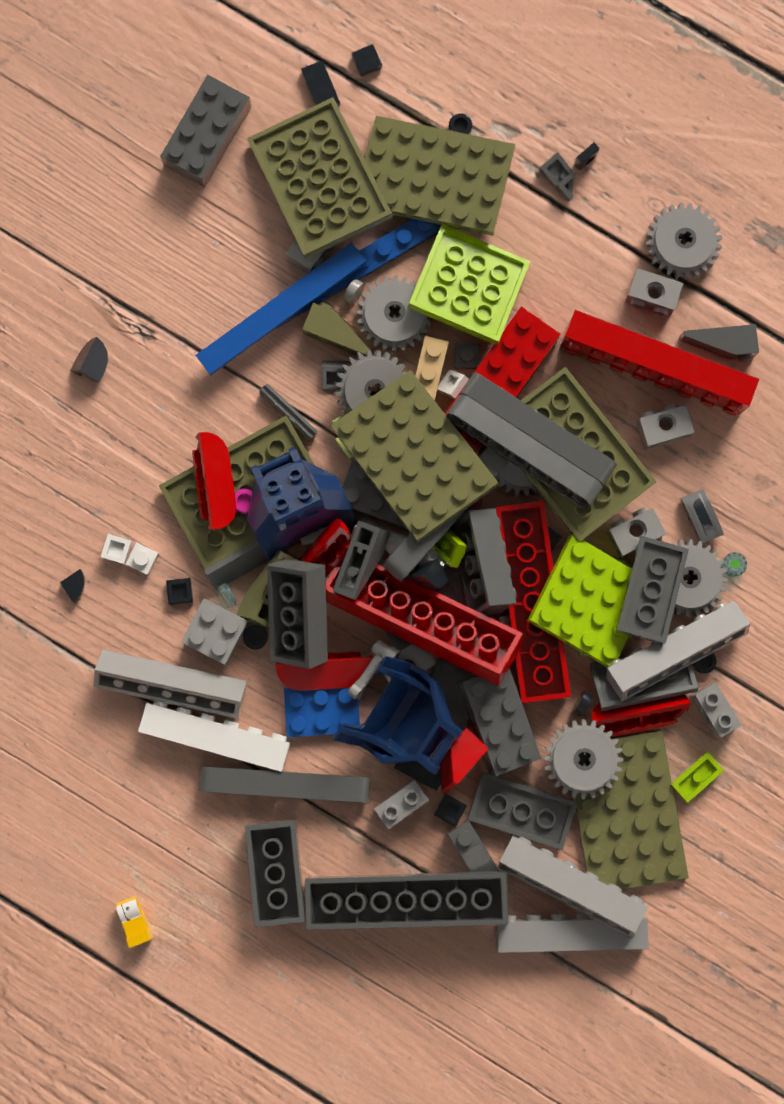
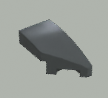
(559, 175)

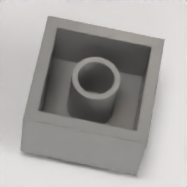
(215, 632)

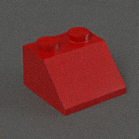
(460, 759)

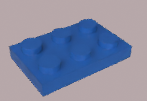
(319, 711)

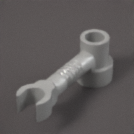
(380, 650)

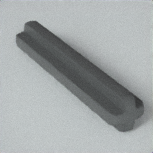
(285, 408)

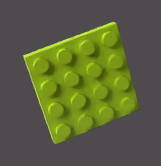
(469, 284)
(584, 601)

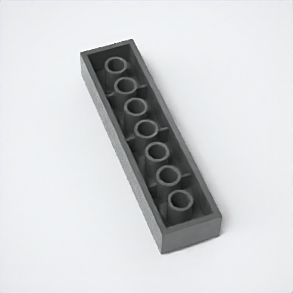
(407, 900)

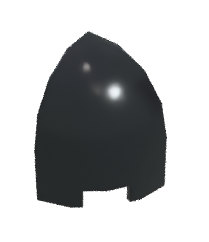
(91, 360)
(430, 574)

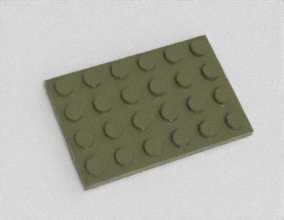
(439, 174)
(319, 178)
(572, 409)
(253, 450)
(414, 456)
(634, 827)

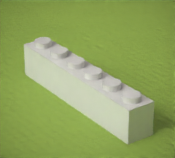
(213, 736)

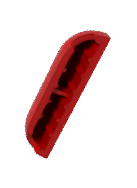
(214, 480)
(329, 547)
(338, 672)
(641, 716)

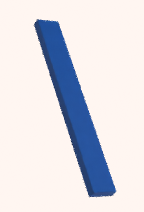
(281, 308)

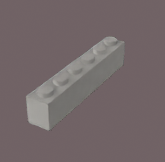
(681, 649)
(169, 683)
(572, 886)
(565, 935)

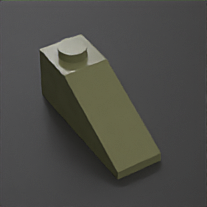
(331, 329)
(255, 602)

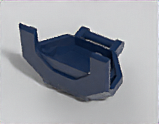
(294, 502)
(406, 719)

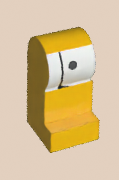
(134, 921)

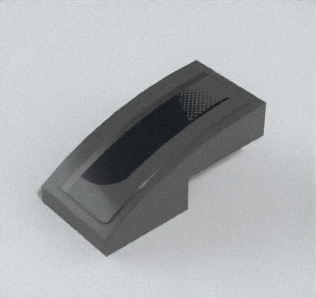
(702, 516)

